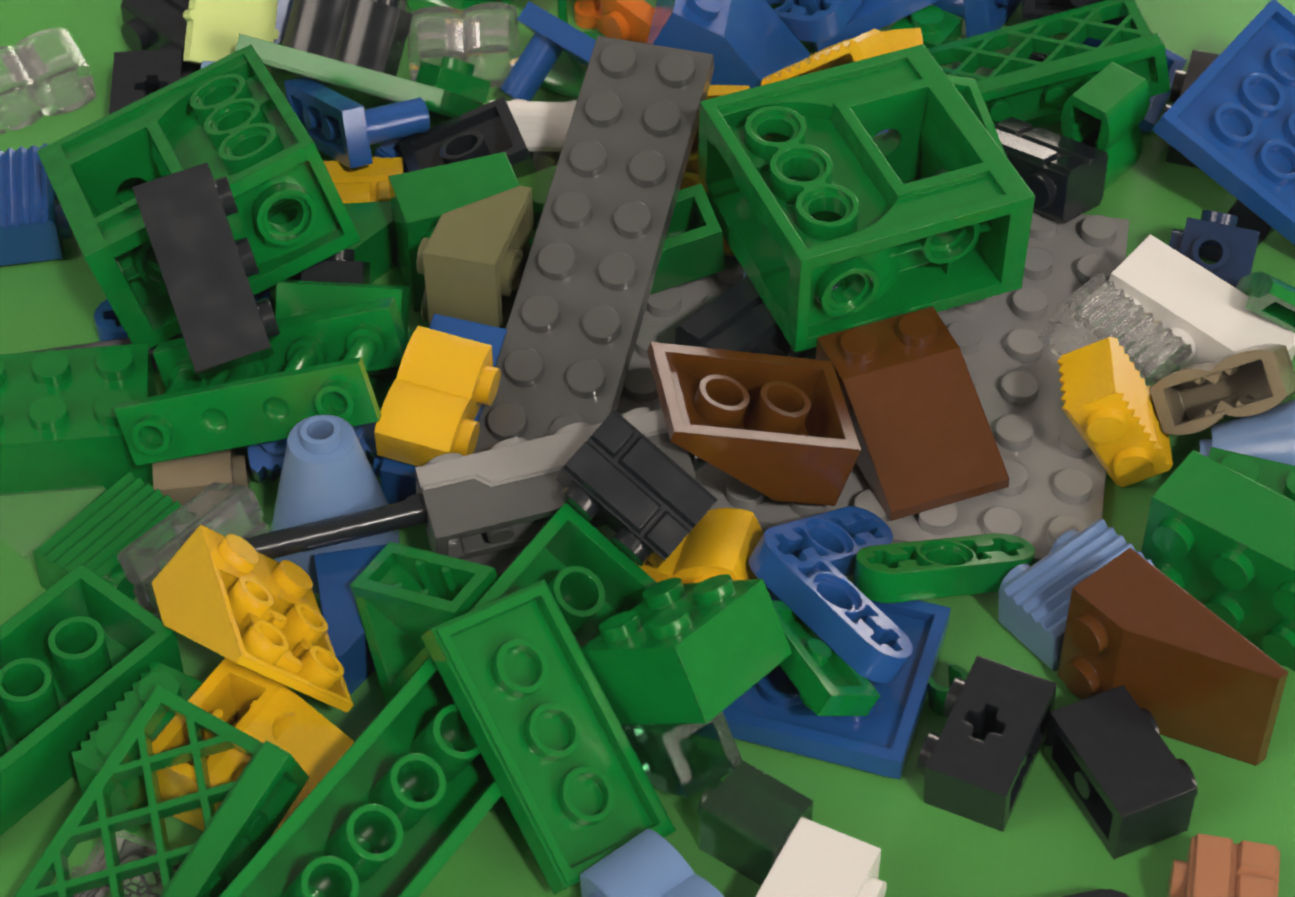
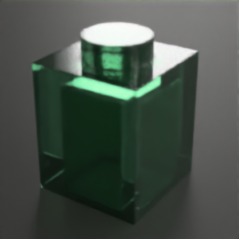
(684, 756)
(749, 820)

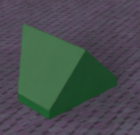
(407, 595)

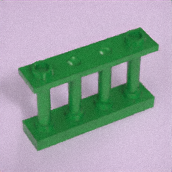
(314, 371)

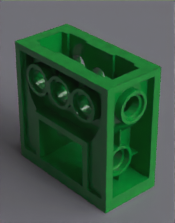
(219, 117)
(831, 203)

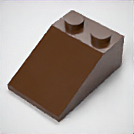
(914, 413)
(759, 418)
(1172, 657)

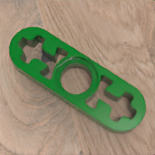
(939, 567)

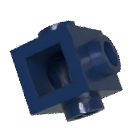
(1218, 230)

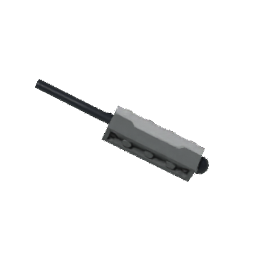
(477, 499)

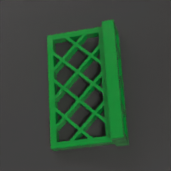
(1038, 89)
(231, 835)

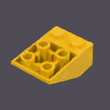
(251, 613)
(261, 710)

